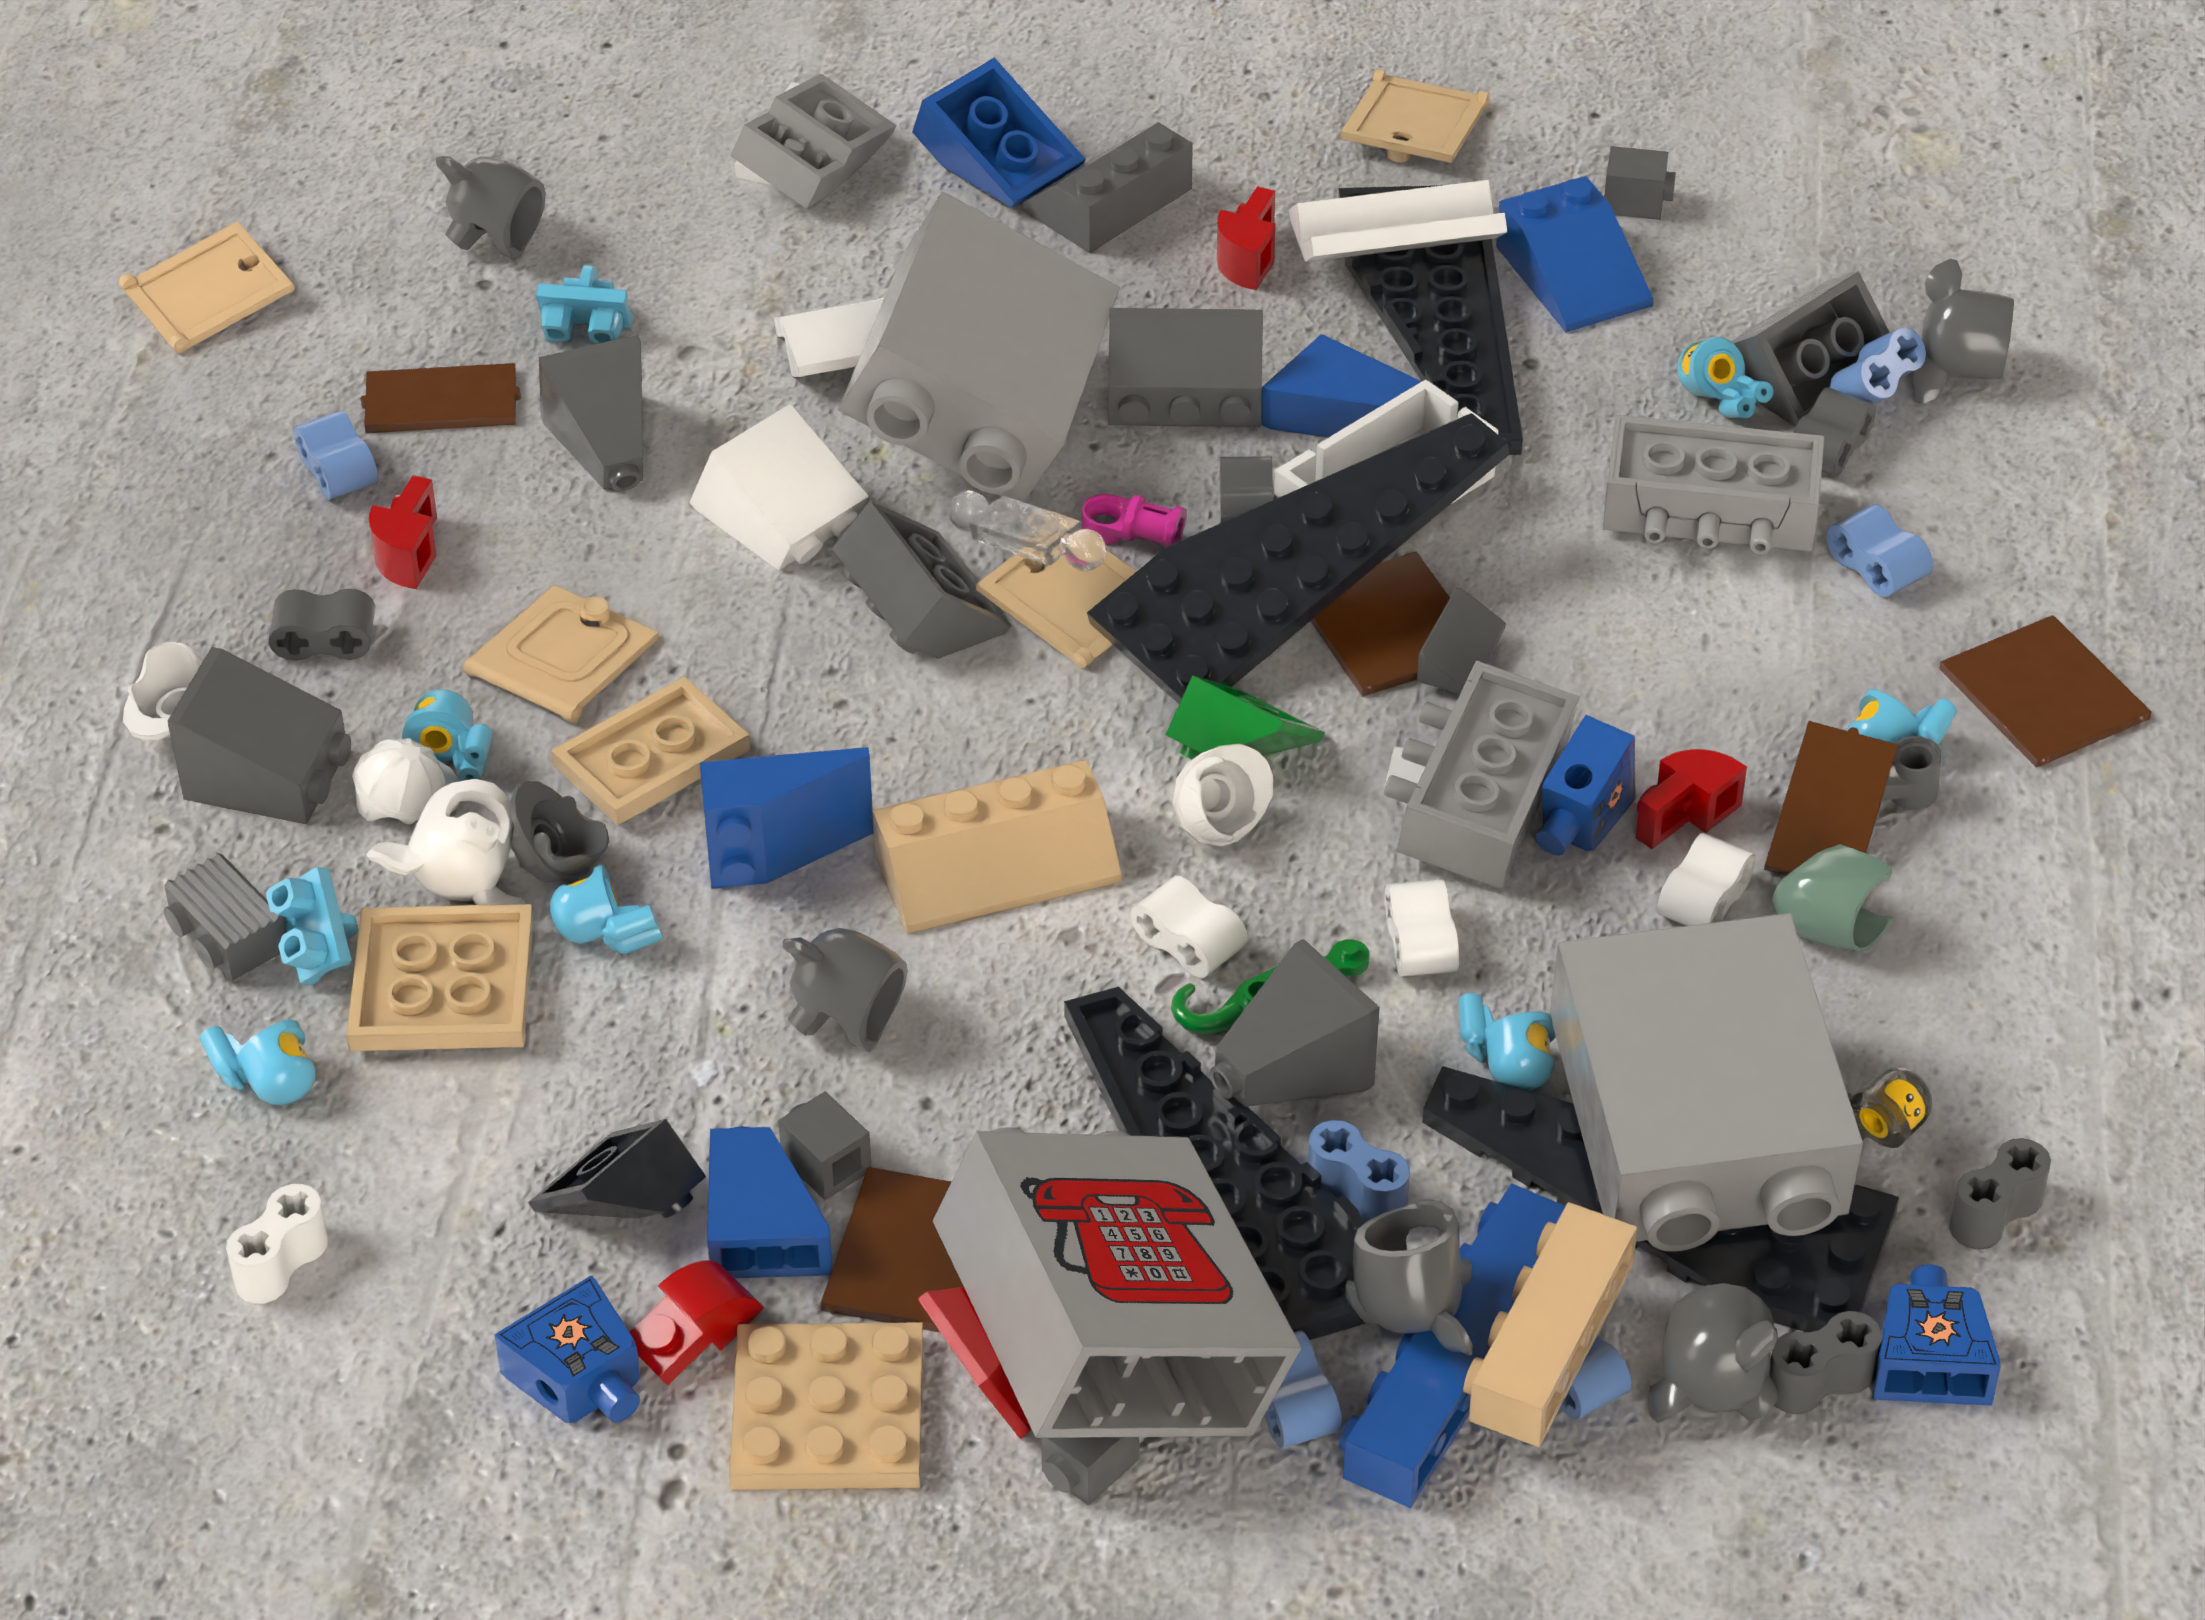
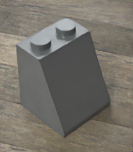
(255, 741)

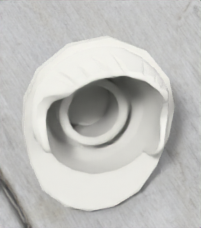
(158, 690)
(398, 780)
(1223, 794)

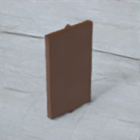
(440, 398)
(1830, 795)

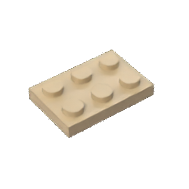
(649, 750)

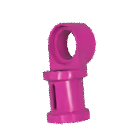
(1135, 519)

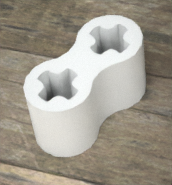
(1706, 882)
(1189, 926)
(1421, 928)
(277, 1243)

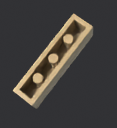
(1551, 1323)

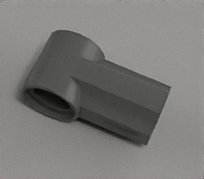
(1914, 773)

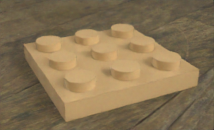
(441, 977)
(827, 1406)

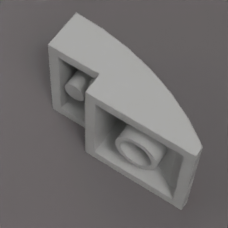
(812, 140)

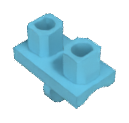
(584, 303)
(314, 924)

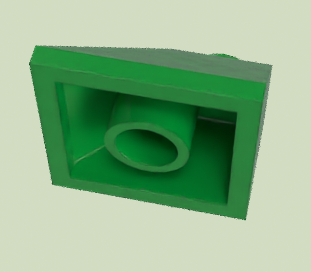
(1224, 715)

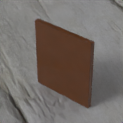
(1383, 623)
(2045, 690)
(891, 1251)

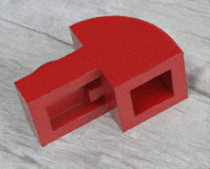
(1247, 239)
(404, 533)
(1690, 788)
(699, 1309)

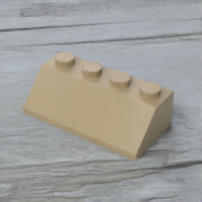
(995, 846)

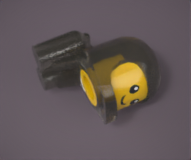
(1891, 1106)

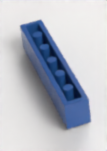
(1422, 1400)

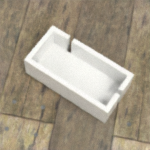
(1391, 424)

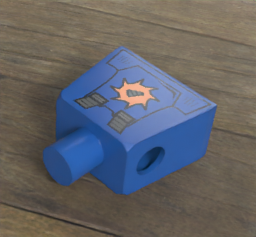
(1588, 787)
(1936, 1343)
(573, 1356)

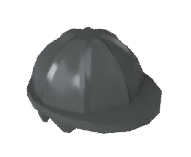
(552, 834)

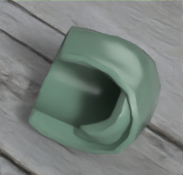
(1828, 898)

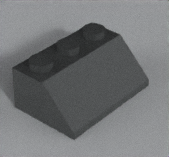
(1116, 188)
(1810, 343)
(1185, 367)
(916, 584)

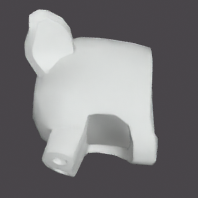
(456, 855)

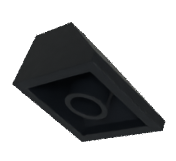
(626, 1176)

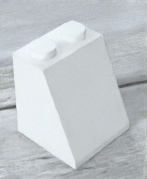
(778, 490)

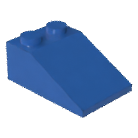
(995, 135)
(1572, 254)
(783, 812)

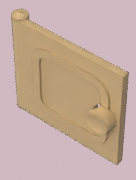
(1426, 114)
(205, 288)
(1056, 600)
(556, 657)

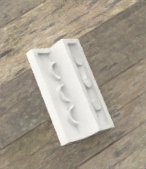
(1396, 221)
(827, 336)

